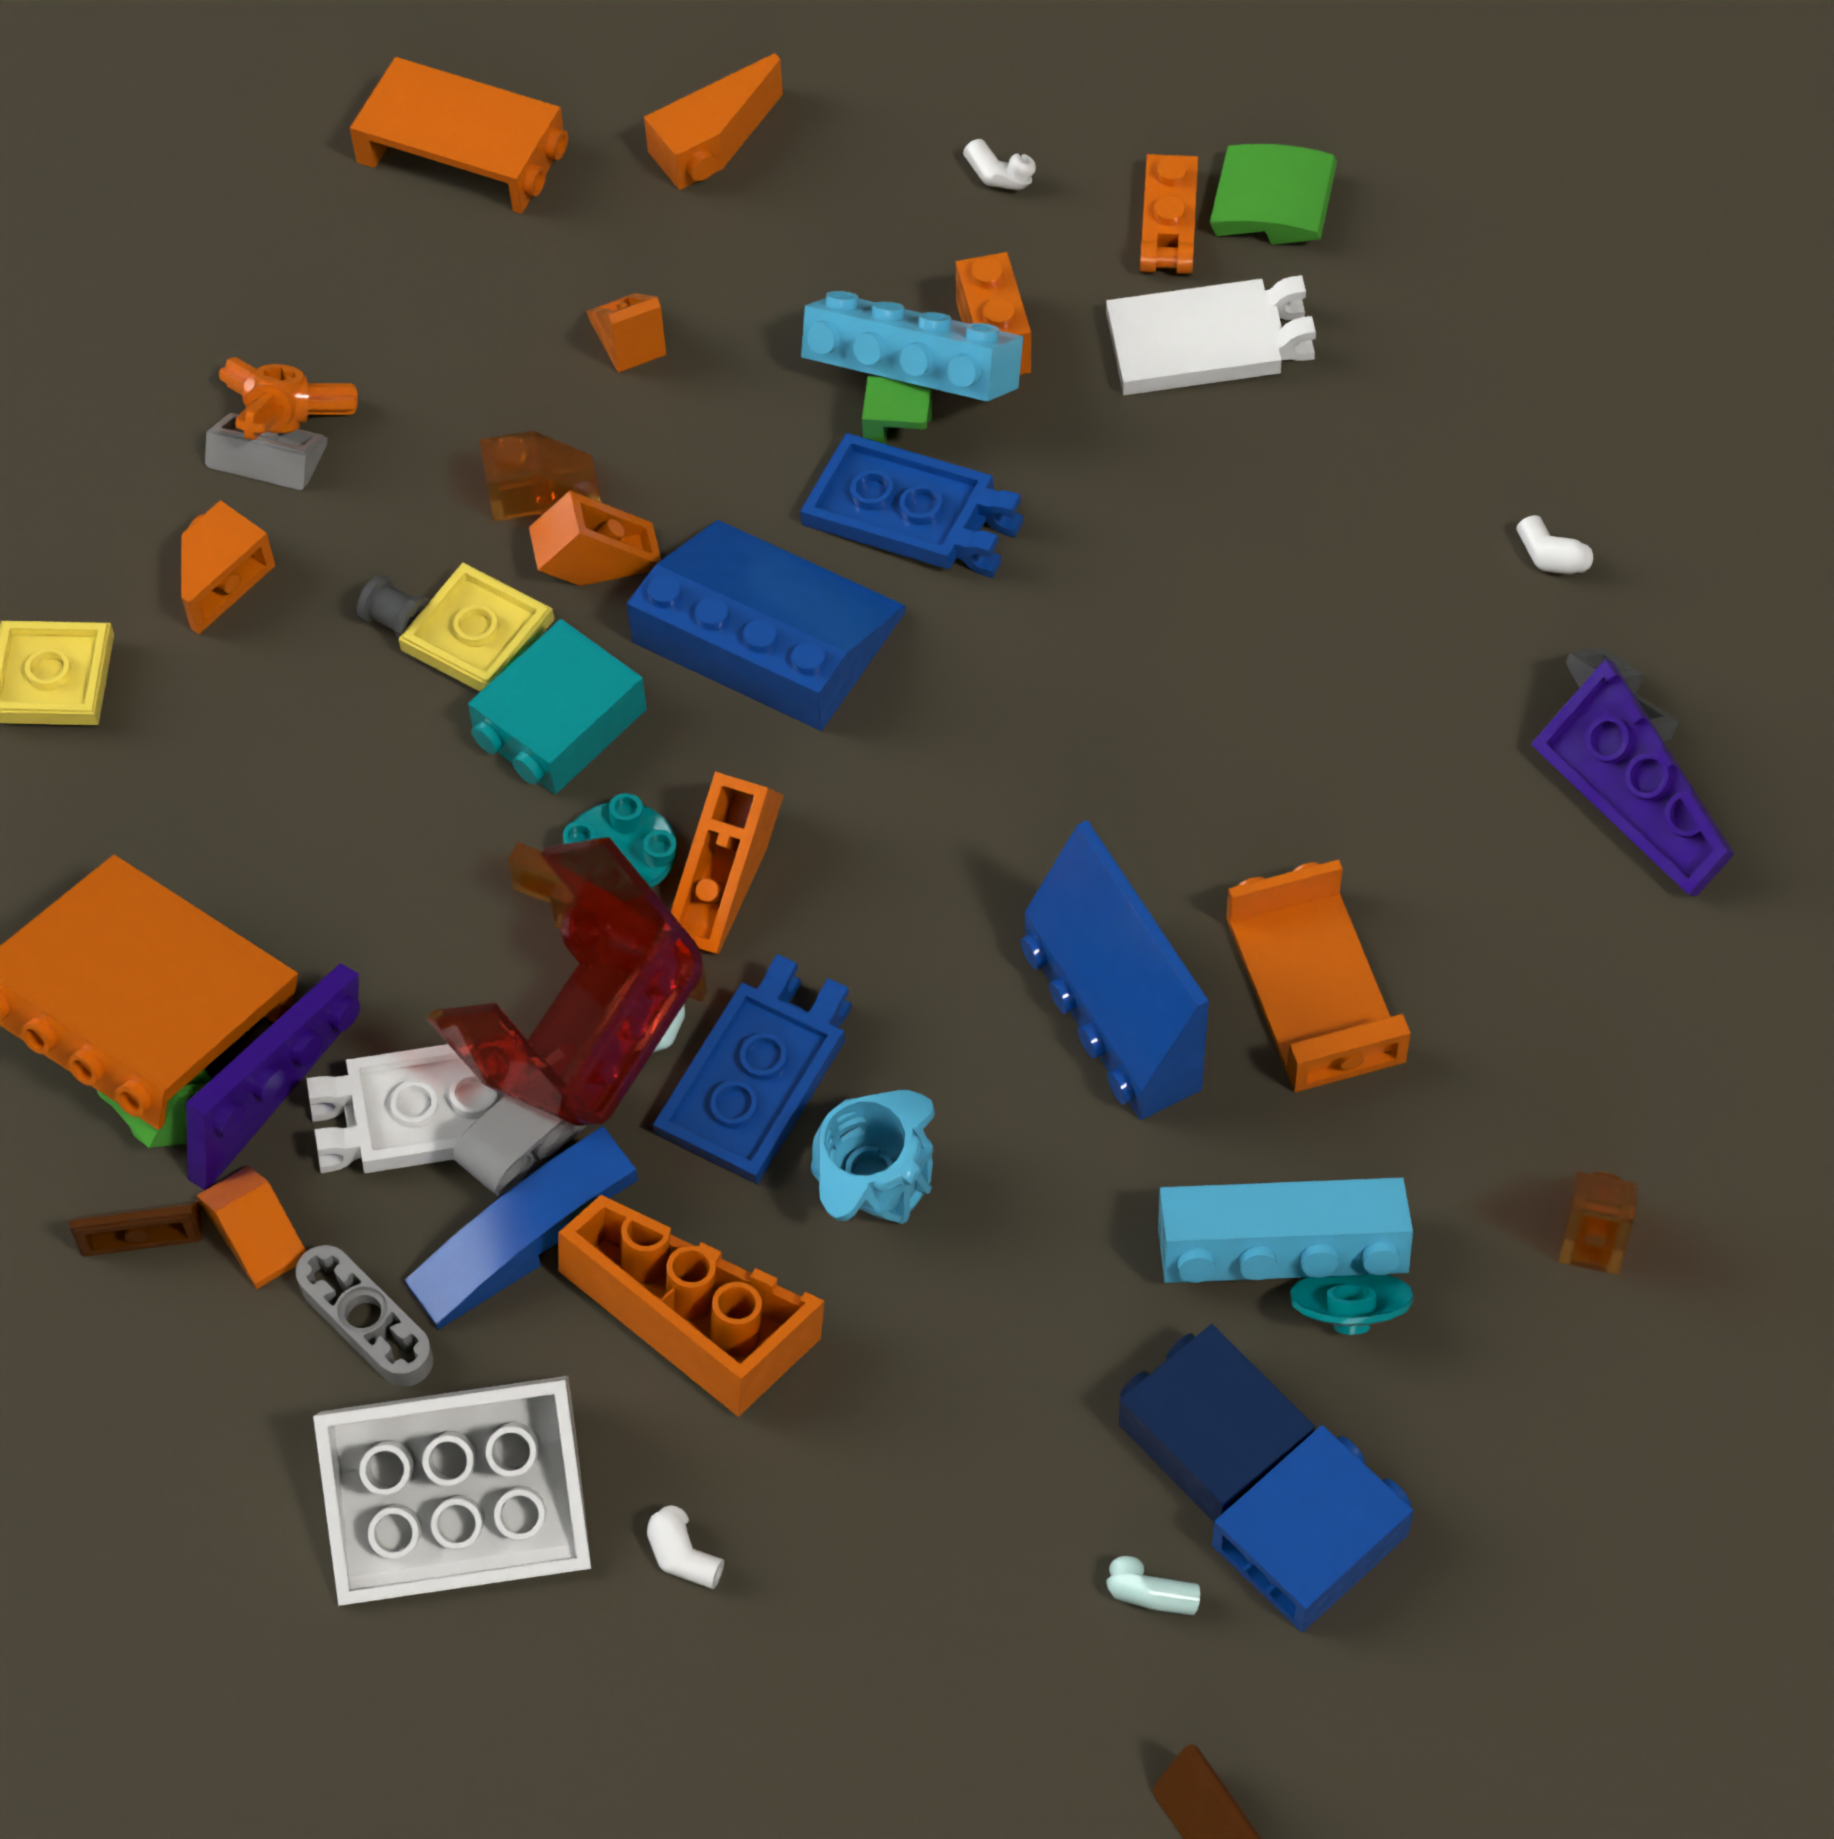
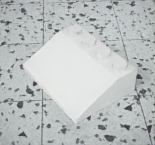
(452, 1490)

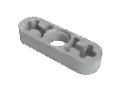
(371, 1340)

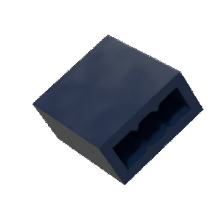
(1211, 1420)

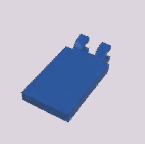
(911, 505)
(755, 1072)

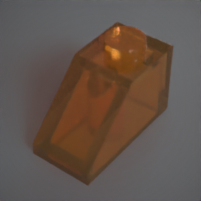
(533, 472)
(1598, 1222)

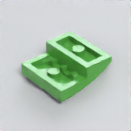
(1274, 192)

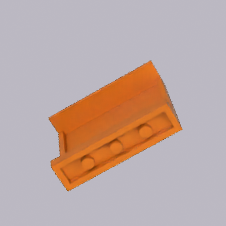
(135, 987)

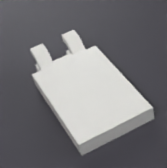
(1209, 334)
(397, 1109)

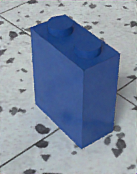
(1313, 1527)

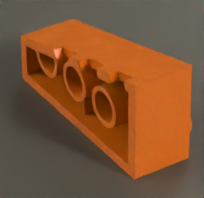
(697, 1310)

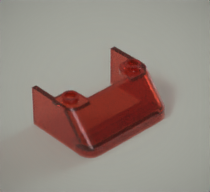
(611, 1011)

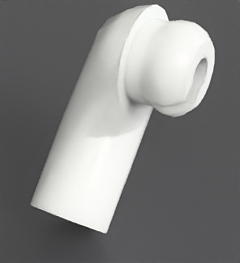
(995, 173)
(675, 1552)

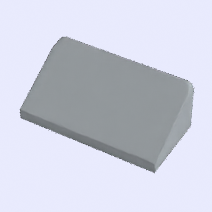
(271, 458)

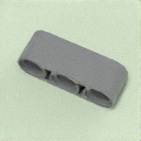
(511, 1144)

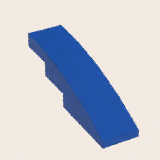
(517, 1227)

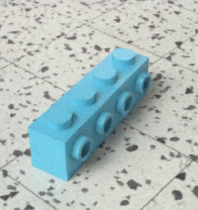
(912, 346)
(1284, 1230)

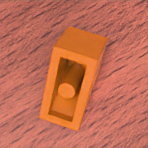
(592, 541)
(220, 563)

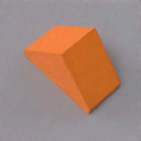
(630, 330)
(253, 1225)

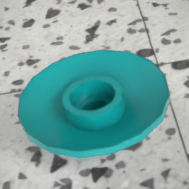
(1352, 1300)

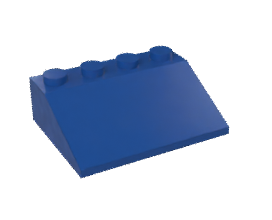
(761, 622)
(1117, 977)

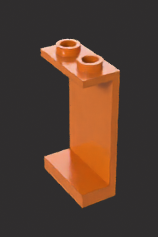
(462, 127)
(1313, 977)

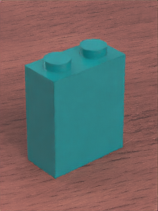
(557, 707)

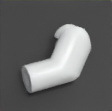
(1552, 552)

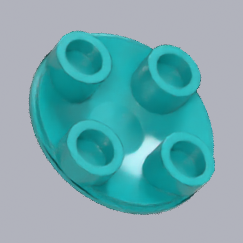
(635, 829)

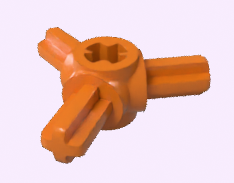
(281, 397)

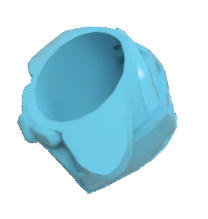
(879, 1164)

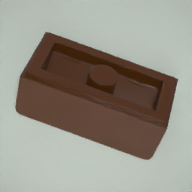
(137, 1228)
(1199, 1800)

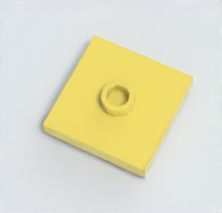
(475, 627)
(53, 671)

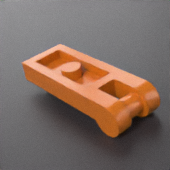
(1169, 213)

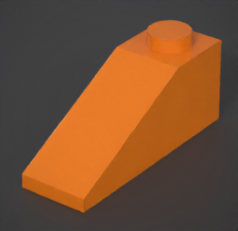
(710, 125)
(724, 858)

